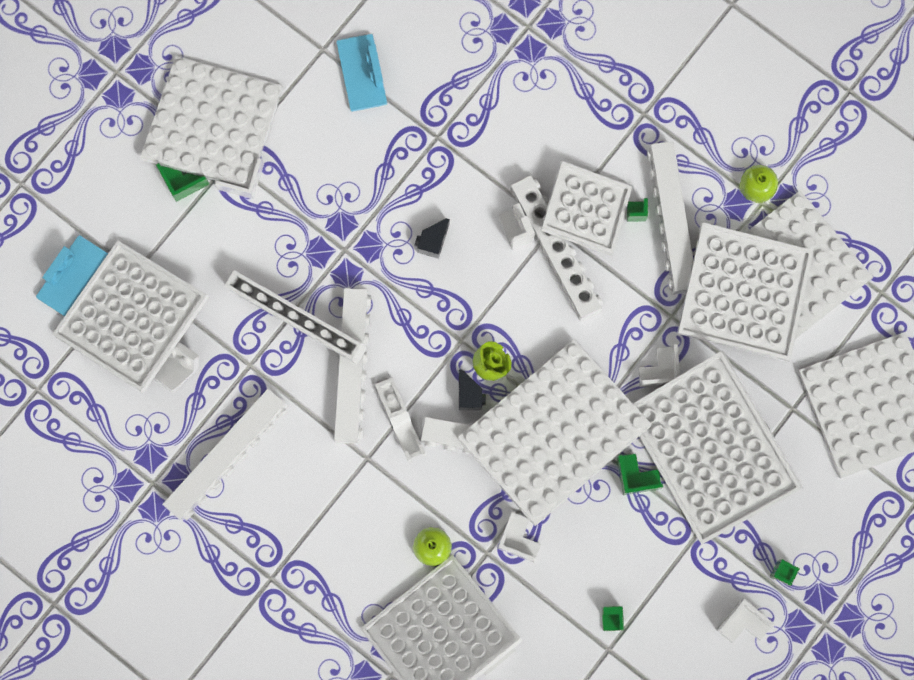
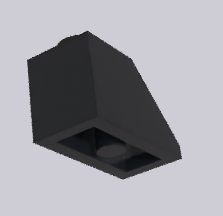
(432, 239)
(470, 393)

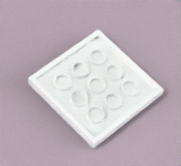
(586, 208)

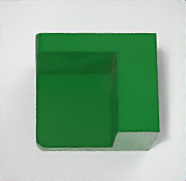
(637, 211)
(784, 572)
(612, 618)

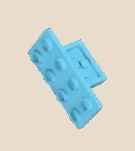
(362, 72)
(70, 274)

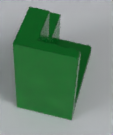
(180, 184)
(632, 480)

